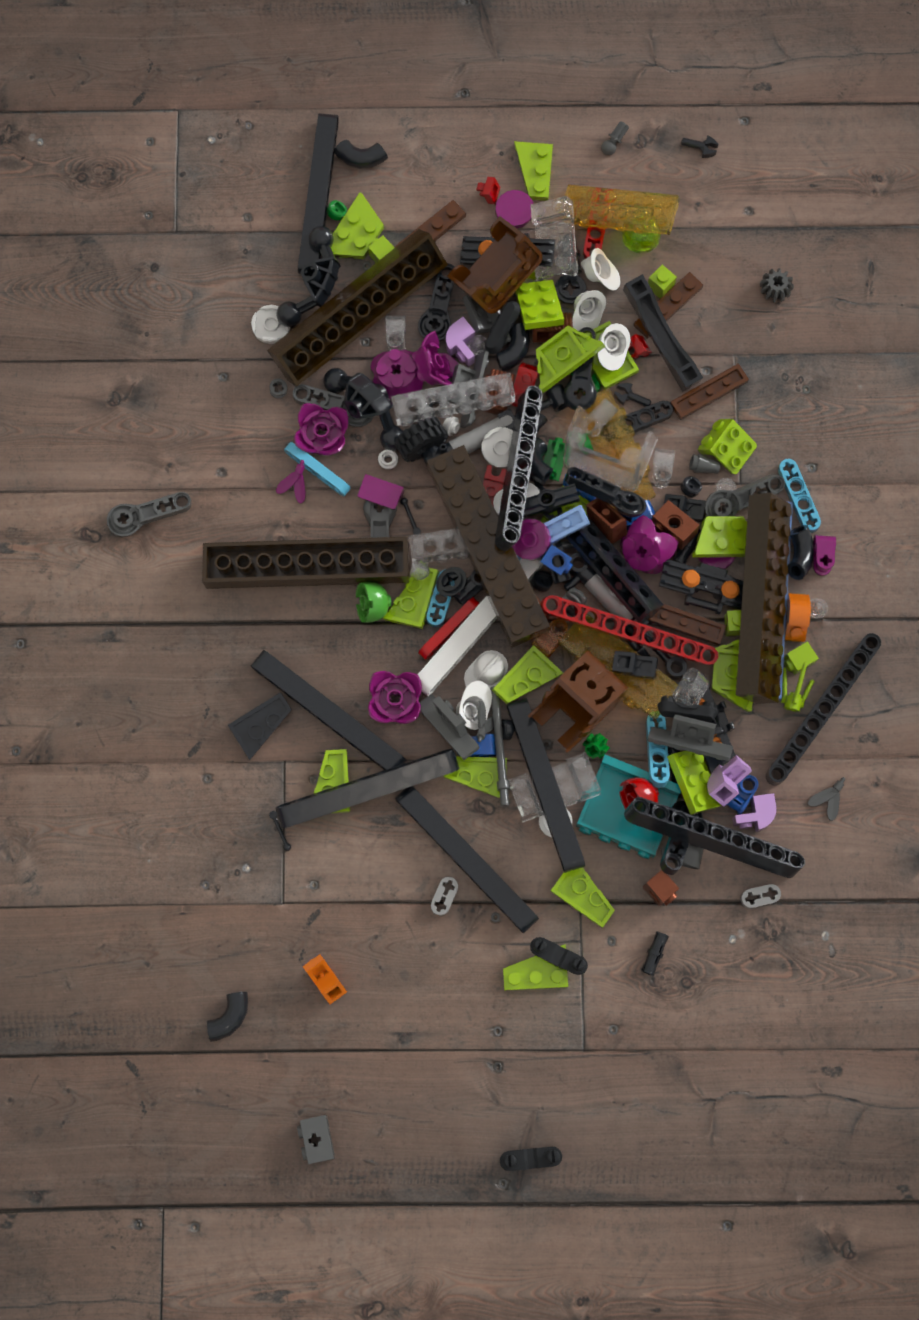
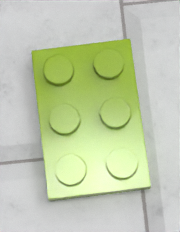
(539, 305)
(607, 377)
(692, 779)

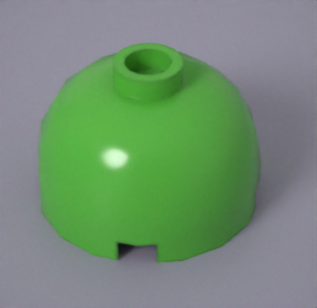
(373, 601)

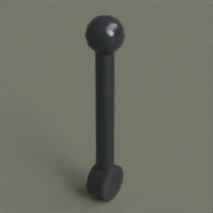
(404, 501)
(273, 815)

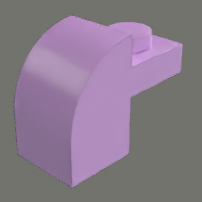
(457, 340)
(724, 780)
(762, 813)

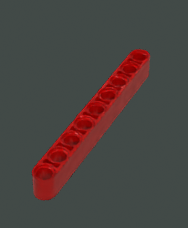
(639, 630)

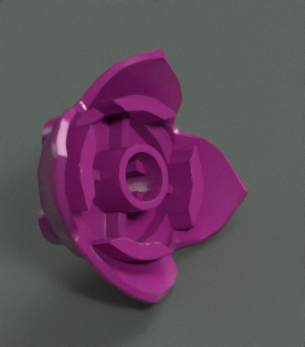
(432, 365)
(402, 383)
(311, 420)
(644, 536)
(383, 686)

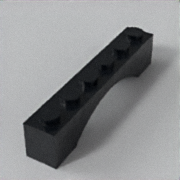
(648, 311)

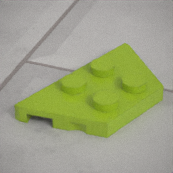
(356, 230)
(563, 355)
(721, 537)
(725, 675)

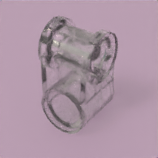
(395, 332)
(662, 464)
(691, 687)

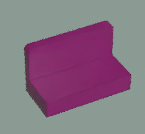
(380, 492)

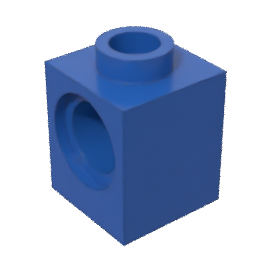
(550, 554)

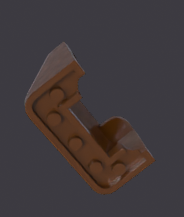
(499, 268)

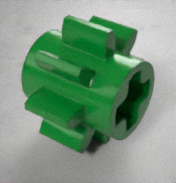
(596, 745)

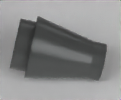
(703, 464)

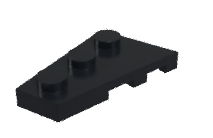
(258, 724)

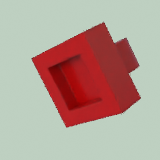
(489, 190)
(640, 346)

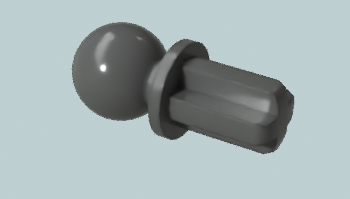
(609, 146)

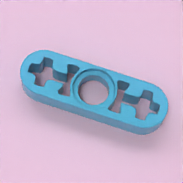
(432, 610)

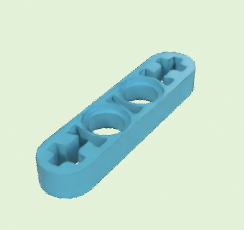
(318, 469)
(803, 494)
(654, 749)

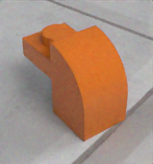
(798, 617)
(325, 979)

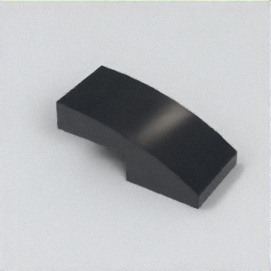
(692, 507)
(635, 665)

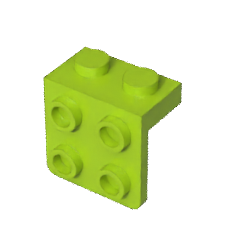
(728, 444)

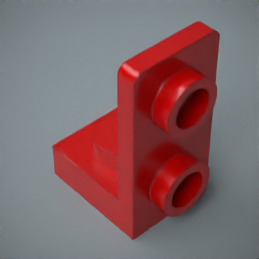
(525, 377)

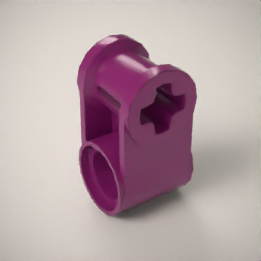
(824, 552)

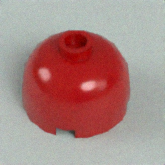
(635, 788)

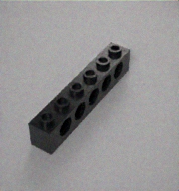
(615, 572)

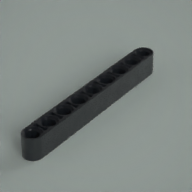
(318, 184)
(518, 478)
(830, 702)
(327, 711)
(546, 786)
(367, 788)
(714, 837)
(467, 859)

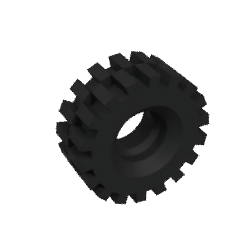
(420, 438)

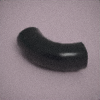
(359, 157)
(516, 350)
(539, 469)
(803, 552)
(231, 1019)

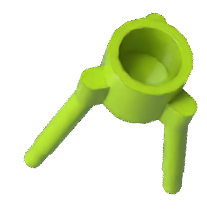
(793, 701)

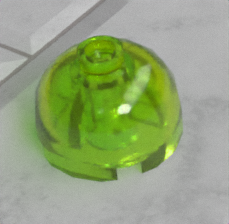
(640, 242)

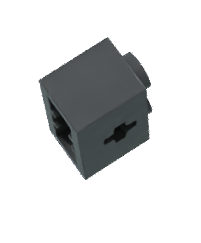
(324, 1150)

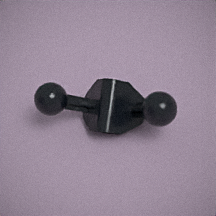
(318, 277)
(365, 400)

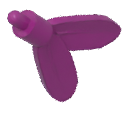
(296, 479)

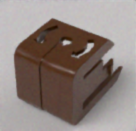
(584, 694)

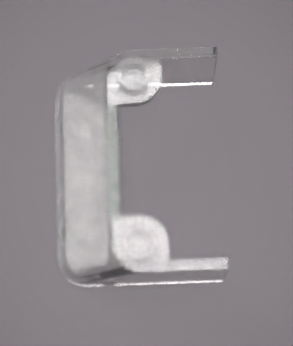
(622, 473)

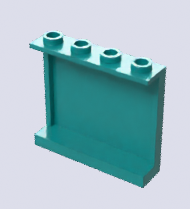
(605, 813)

